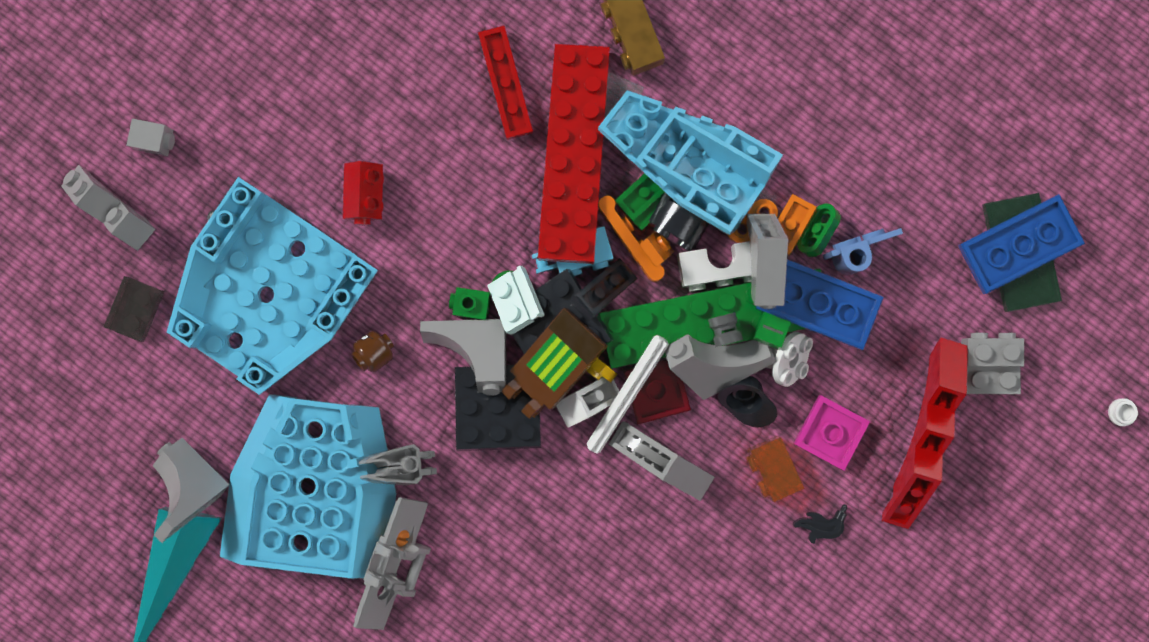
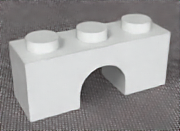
(697, 270)

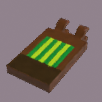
(554, 363)

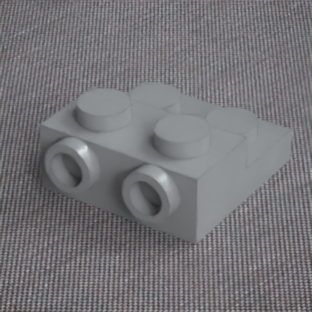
(994, 363)

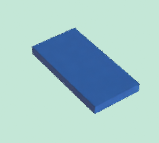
(1021, 244)
(827, 305)

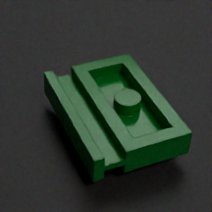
(640, 200)

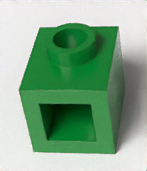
(470, 303)

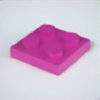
(831, 432)

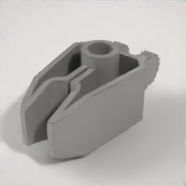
(402, 466)

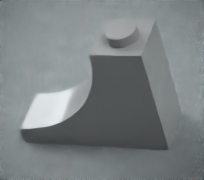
(768, 260)
(479, 343)
(712, 368)
(661, 461)
(190, 485)

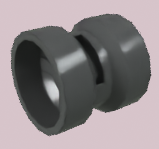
(722, 323)

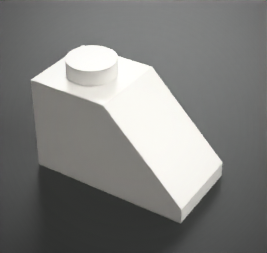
(587, 401)

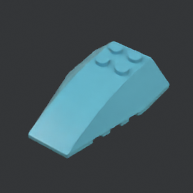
(696, 162)

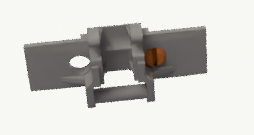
(396, 544)

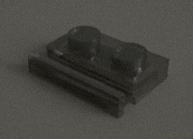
(134, 309)

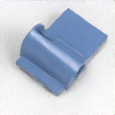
(859, 249)

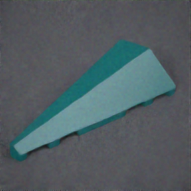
(169, 567)

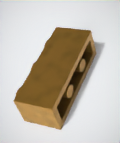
(634, 34)

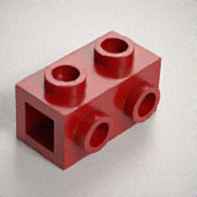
(363, 192)

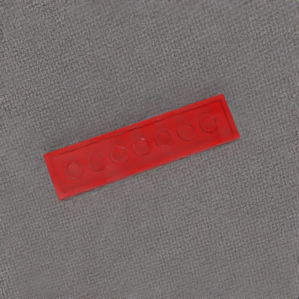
(573, 154)

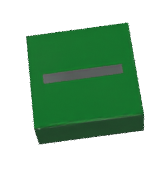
(771, 330)

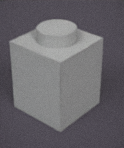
(150, 137)

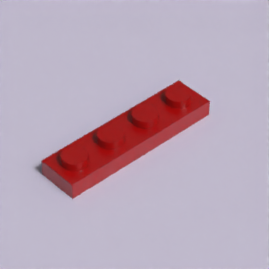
(505, 82)

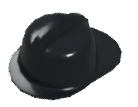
(748, 402)

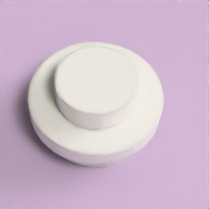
(1122, 412)

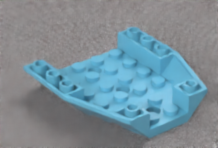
(241, 254)
(338, 518)

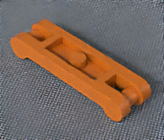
(623, 229)

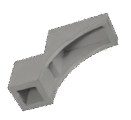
(107, 208)

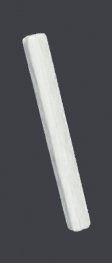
(627, 394)

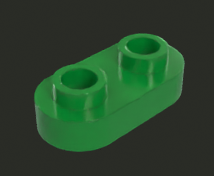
(818, 232)

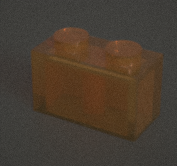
(774, 469)

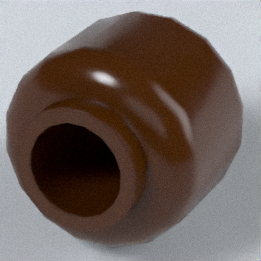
(372, 351)

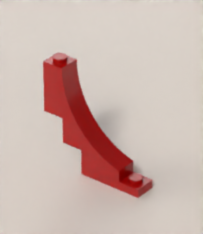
(933, 434)

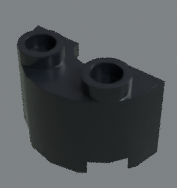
(679, 222)

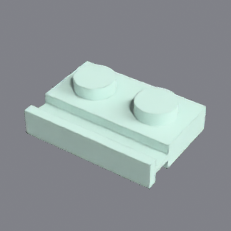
(515, 300)

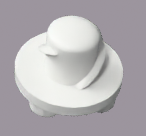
(791, 359)

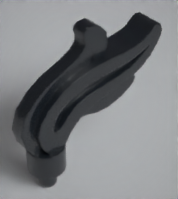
(822, 527)

